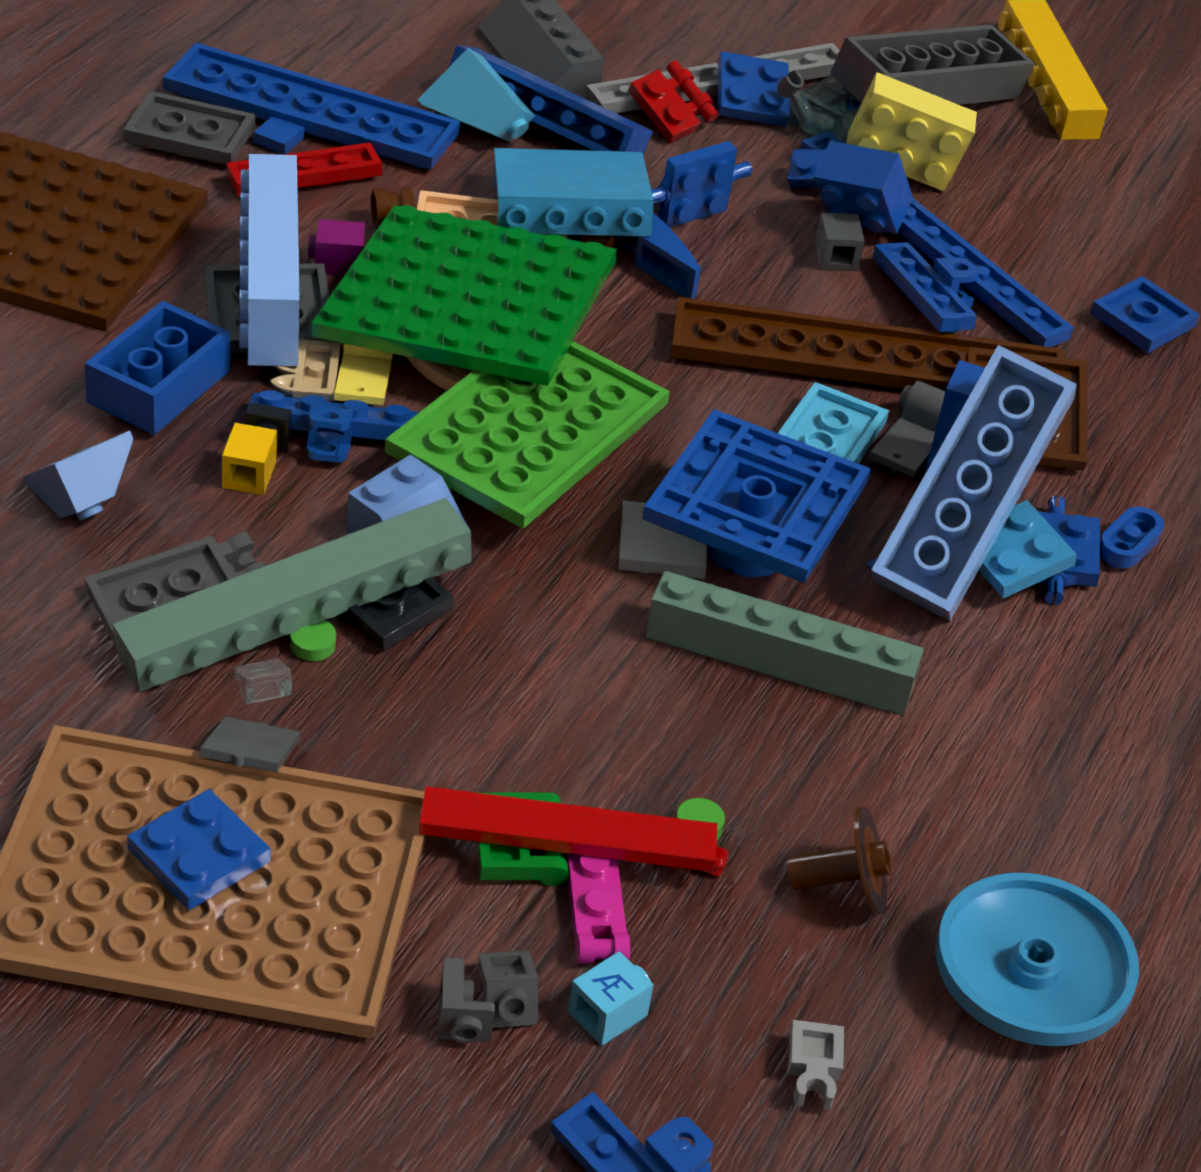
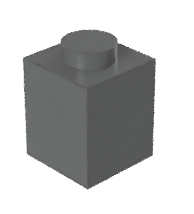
(839, 241)

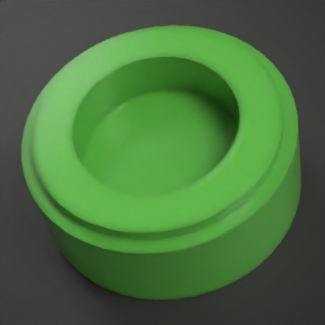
(314, 641)
(702, 810)

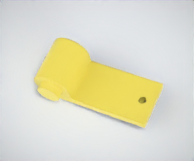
(363, 375)

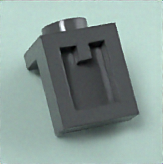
(512, 985)
(459, 1015)

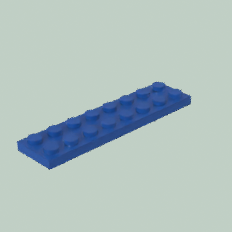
(316, 104)

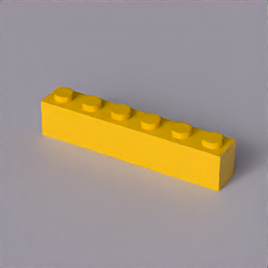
(1058, 74)

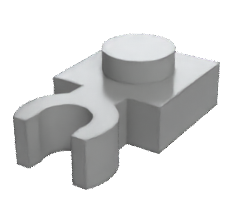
(817, 1059)

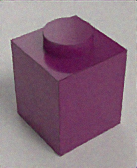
(336, 245)

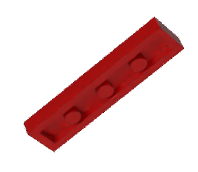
(323, 166)

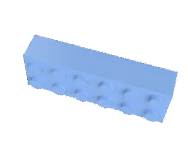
(269, 260)
(973, 482)

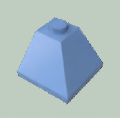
(82, 479)

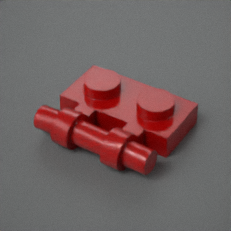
(664, 105)

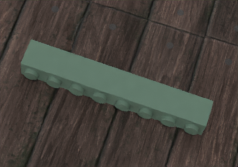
(291, 594)

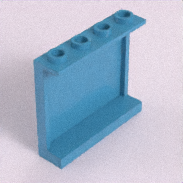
(573, 192)

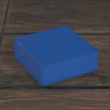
(278, 135)

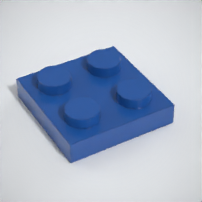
(750, 89)
(1144, 314)
(198, 849)

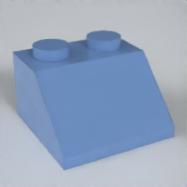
(395, 492)

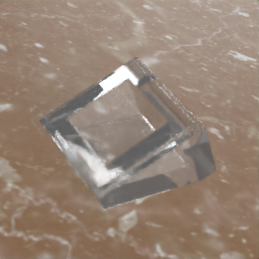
(263, 680)

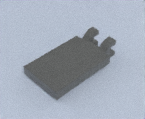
(168, 576)

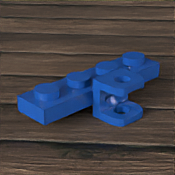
(931, 289)
(334, 423)
(607, 1145)

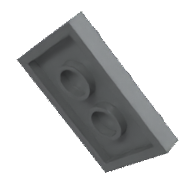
(189, 128)

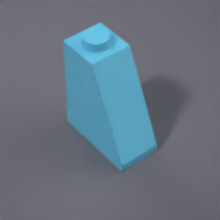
(478, 97)

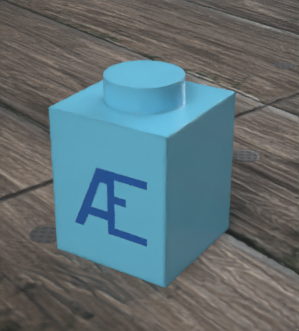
(610, 998)

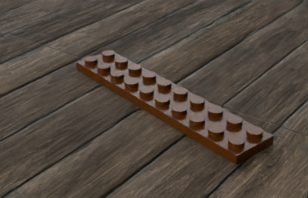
(824, 345)

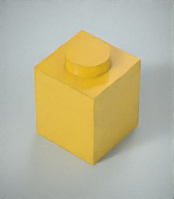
(249, 458)

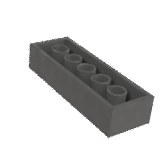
(951, 63)

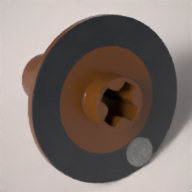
(865, 861)

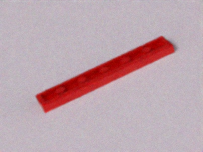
(568, 828)

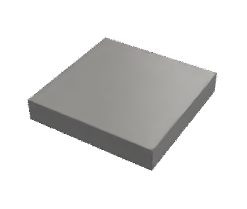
(655, 549)

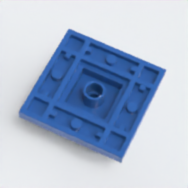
(756, 498)

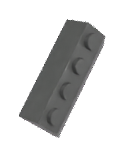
(543, 42)

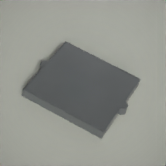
(250, 744)

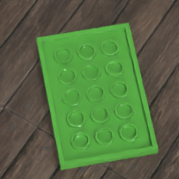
(528, 442)

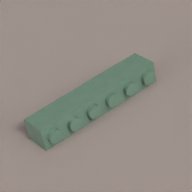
(784, 642)

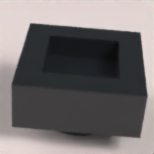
(272, 418)

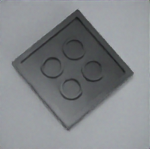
(223, 299)

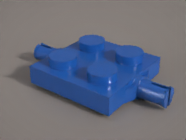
(698, 183)
(1084, 538)

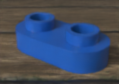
(1131, 537)

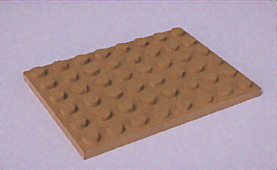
(286, 944)

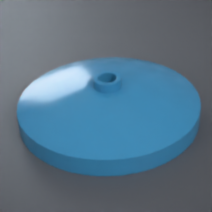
(1036, 959)

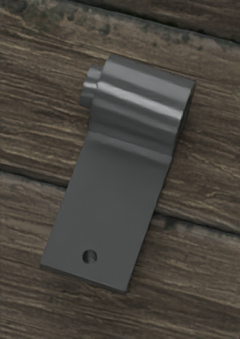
(911, 437)

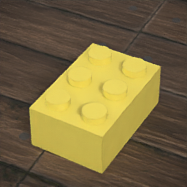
(917, 125)

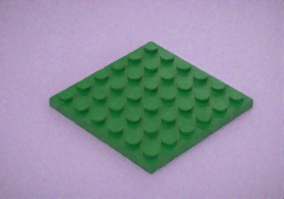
(467, 294)

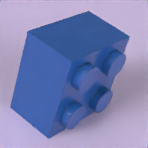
(864, 184)

